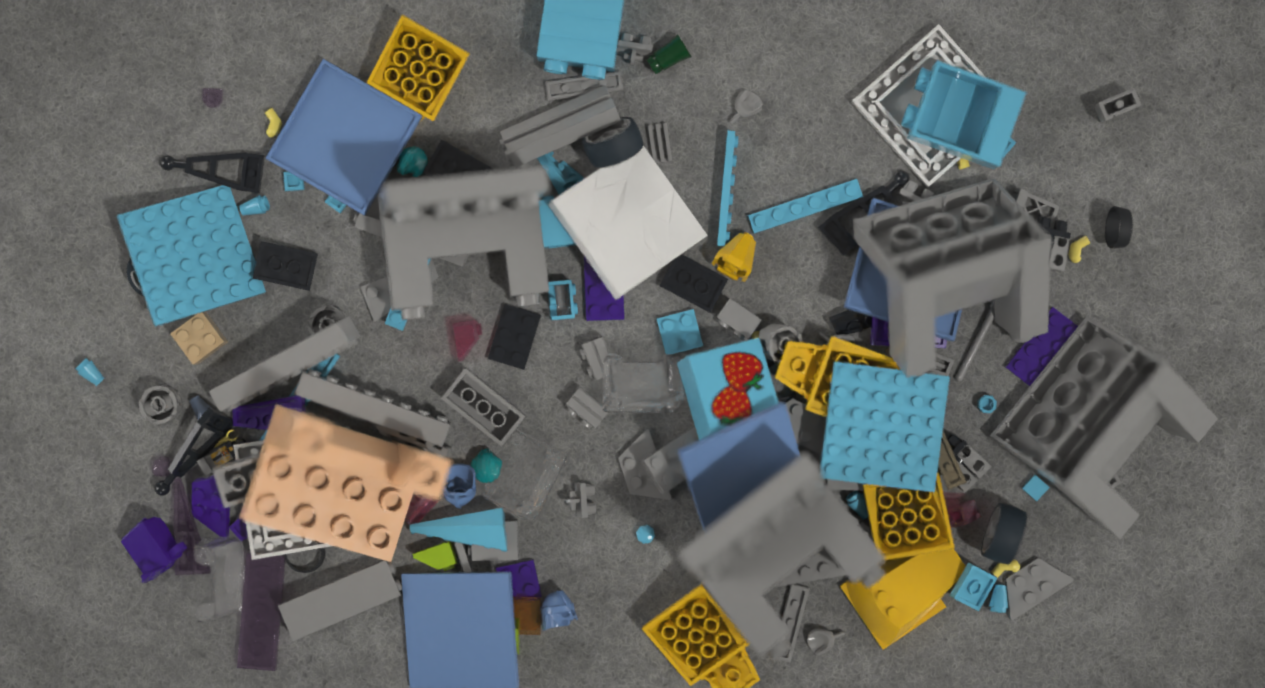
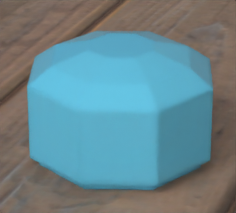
(987, 404)
(645, 534)

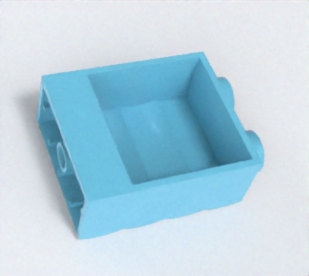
(580, 36)
(963, 114)

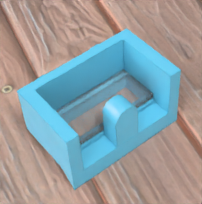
(561, 300)

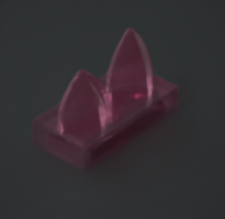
(420, 509)

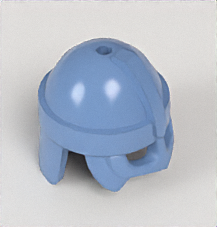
(460, 485)
(557, 610)

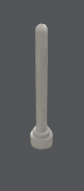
(977, 342)

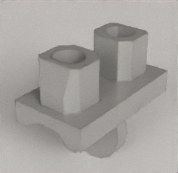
(632, 50)
(908, 192)
(578, 499)

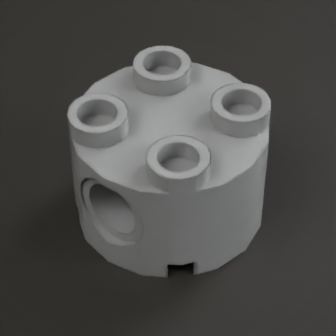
(323, 318)
(774, 340)
(160, 404)

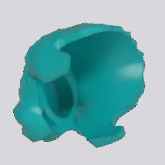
(412, 161)
(486, 466)

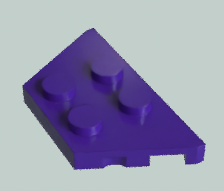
(208, 506)

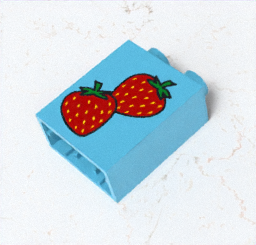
(726, 385)

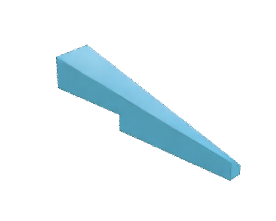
(560, 174)
(476, 528)

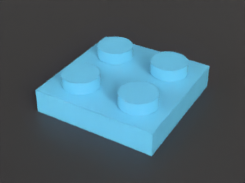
(679, 332)
(973, 586)

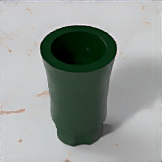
(668, 55)

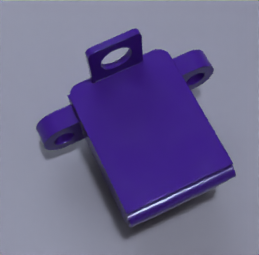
(152, 547)

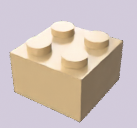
(199, 338)

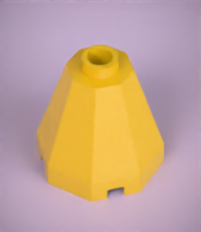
(736, 257)

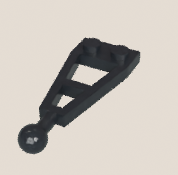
(251, 170)
(837, 234)
(211, 420)

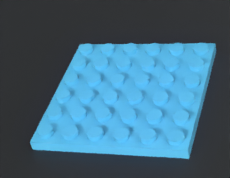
(190, 254)
(884, 427)

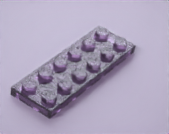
(261, 613)

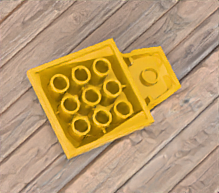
(418, 68)
(810, 368)
(908, 520)
(905, 594)
(703, 642)

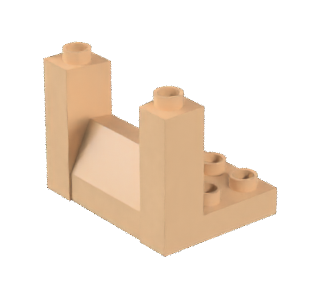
(338, 484)

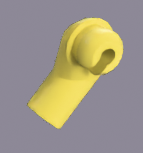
(275, 123)
(1000, 568)

